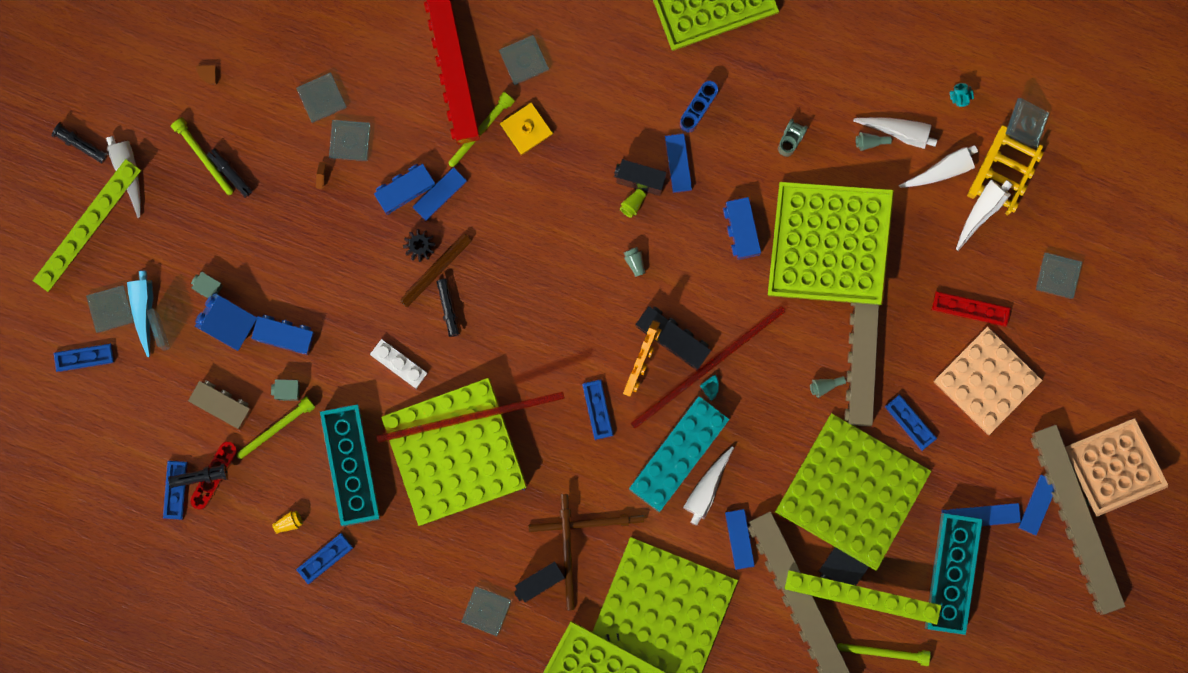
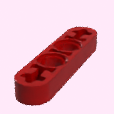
(220, 451)

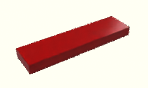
(970, 309)

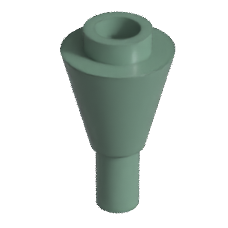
(866, 141)
(822, 386)

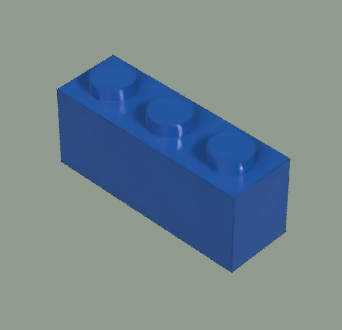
(404, 188)
(742, 228)
(283, 334)

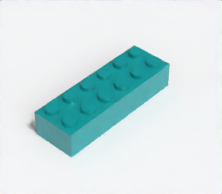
(679, 454)
(350, 465)
(954, 571)

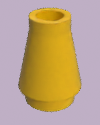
(288, 522)

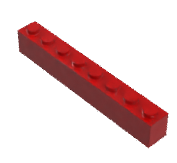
(453, 71)

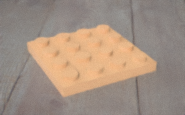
(987, 381)
(1116, 467)

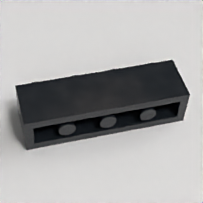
(675, 339)

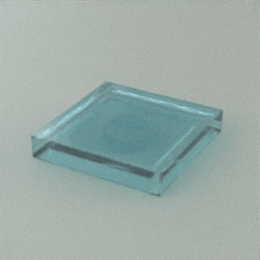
(523, 60)
(321, 97)
(1027, 123)
(349, 140)
(1058, 275)
(110, 309)
(158, 330)
(486, 611)

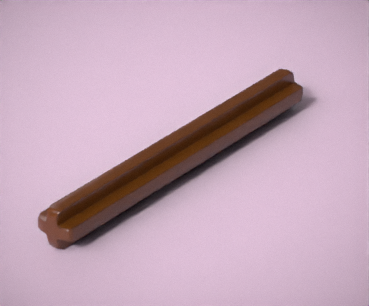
(436, 270)

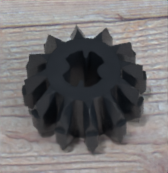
(421, 251)

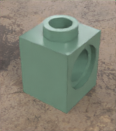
(206, 285)
(286, 390)

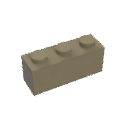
(220, 404)

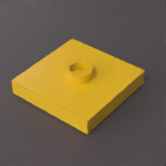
(526, 129)

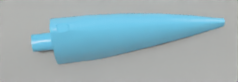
(141, 300)

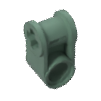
(793, 134)

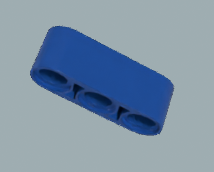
(702, 98)

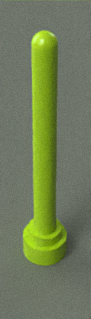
(504, 102)
(181, 127)
(304, 406)
(921, 657)

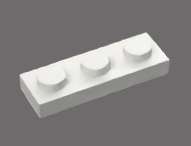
(398, 364)

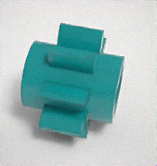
(961, 95)

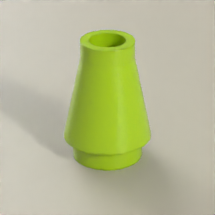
(632, 203)

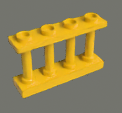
(995, 155)

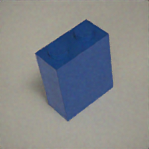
(225, 321)

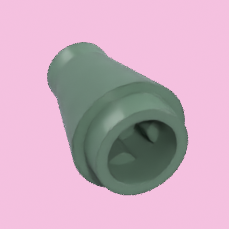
(635, 261)

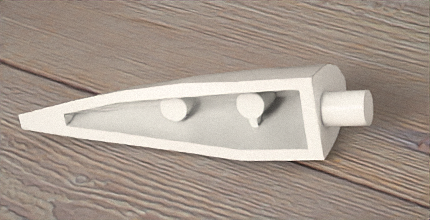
(907, 131)
(118, 153)
(948, 167)
(987, 204)
(704, 493)

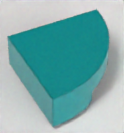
(710, 387)

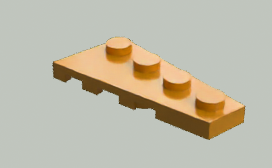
(640, 366)

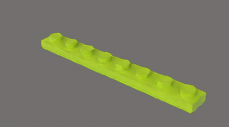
(87, 225)
(862, 597)

